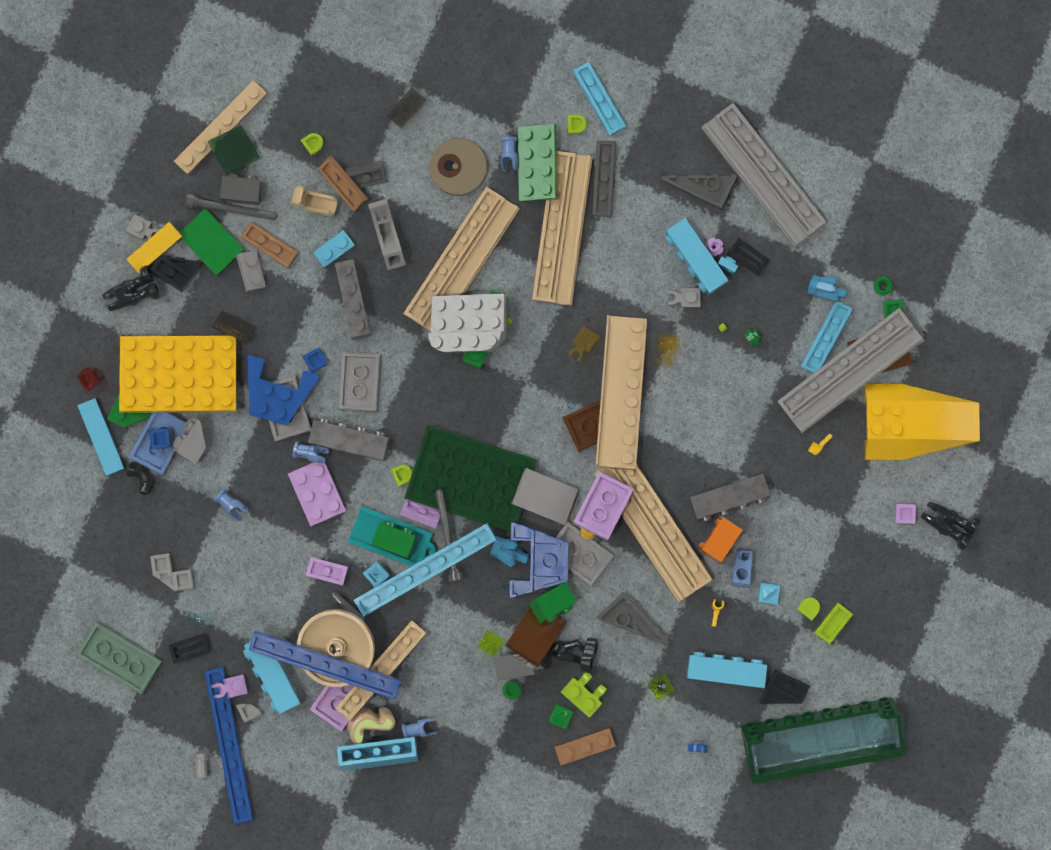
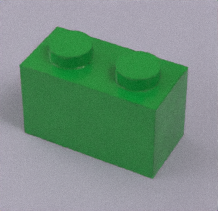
(394, 540)
(553, 602)

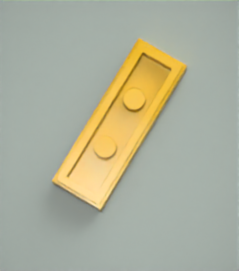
(154, 247)

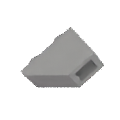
(191, 442)

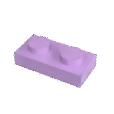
(420, 513)
(326, 571)

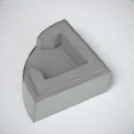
(248, 712)

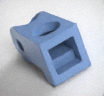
(742, 568)

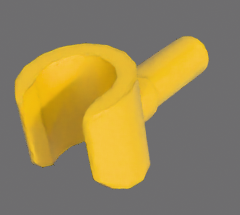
(816, 448)
(716, 612)

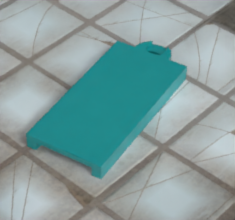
(367, 525)

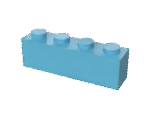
(696, 256)
(726, 671)
(274, 681)
(377, 754)

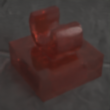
(88, 379)

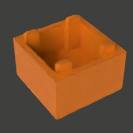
(720, 540)

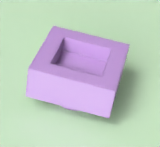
(905, 513)

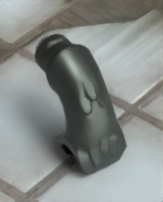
(139, 472)

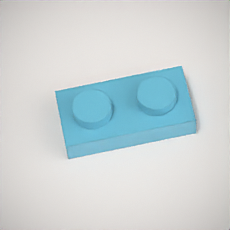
(333, 249)

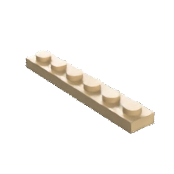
(226, 121)
(385, 664)

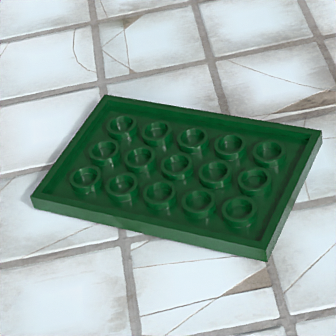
(473, 476)

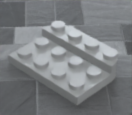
(468, 322)

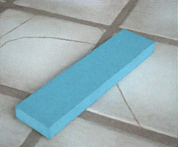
(599, 99)
(826, 337)
(101, 437)

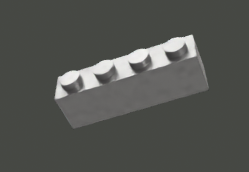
(352, 299)
(348, 440)
(730, 497)

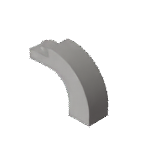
(387, 234)

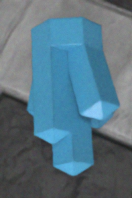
(826, 288)
(508, 552)

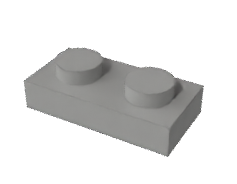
(251, 271)

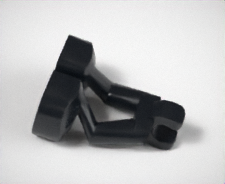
(589, 653)

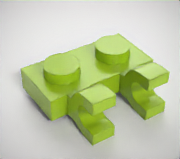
(581, 697)

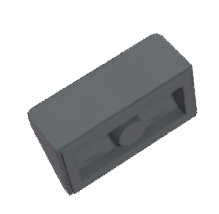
(367, 174)

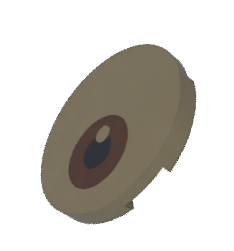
(458, 166)

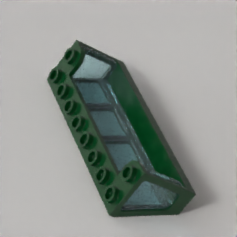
(823, 740)

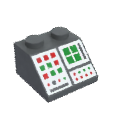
(512, 665)

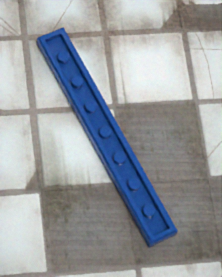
(325, 665)
(229, 749)

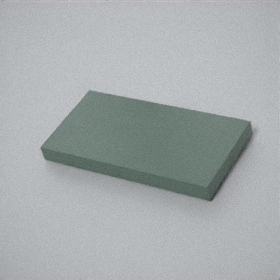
(119, 658)

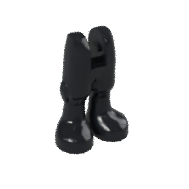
(126, 294)
(946, 518)

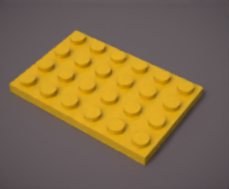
(177, 374)

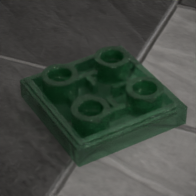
(233, 150)

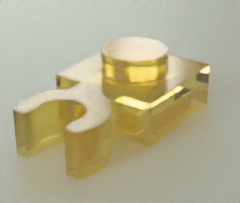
(585, 341)
(667, 346)

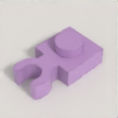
(232, 687)

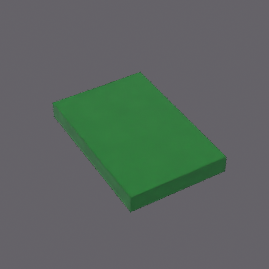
(211, 242)

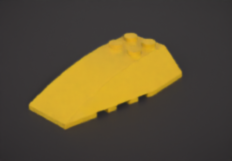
(916, 421)

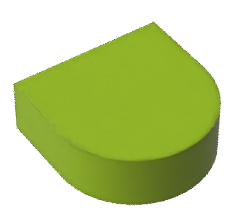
(576, 124)
(313, 143)
(402, 474)
(809, 607)

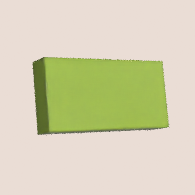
(833, 623)

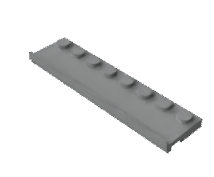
(763, 175)
(850, 370)

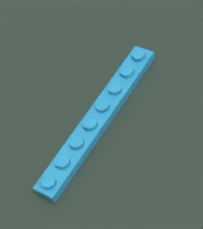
(425, 569)

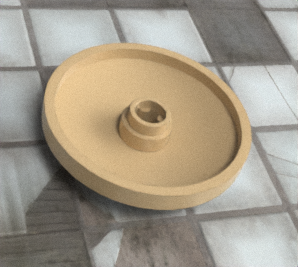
(339, 636)

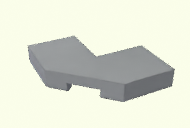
(163, 571)

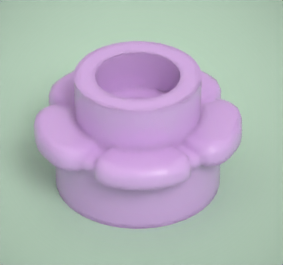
(718, 243)

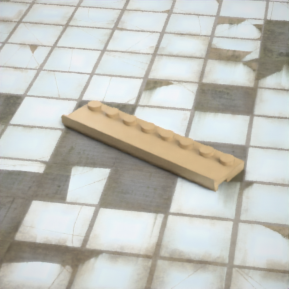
(562, 231)
(464, 254)
(621, 392)
(659, 535)

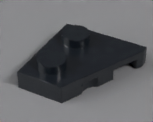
(175, 271)
(783, 690)

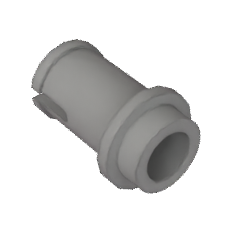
(201, 765)

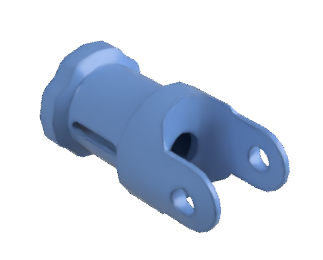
(509, 153)
(309, 452)
(230, 504)
(417, 729)

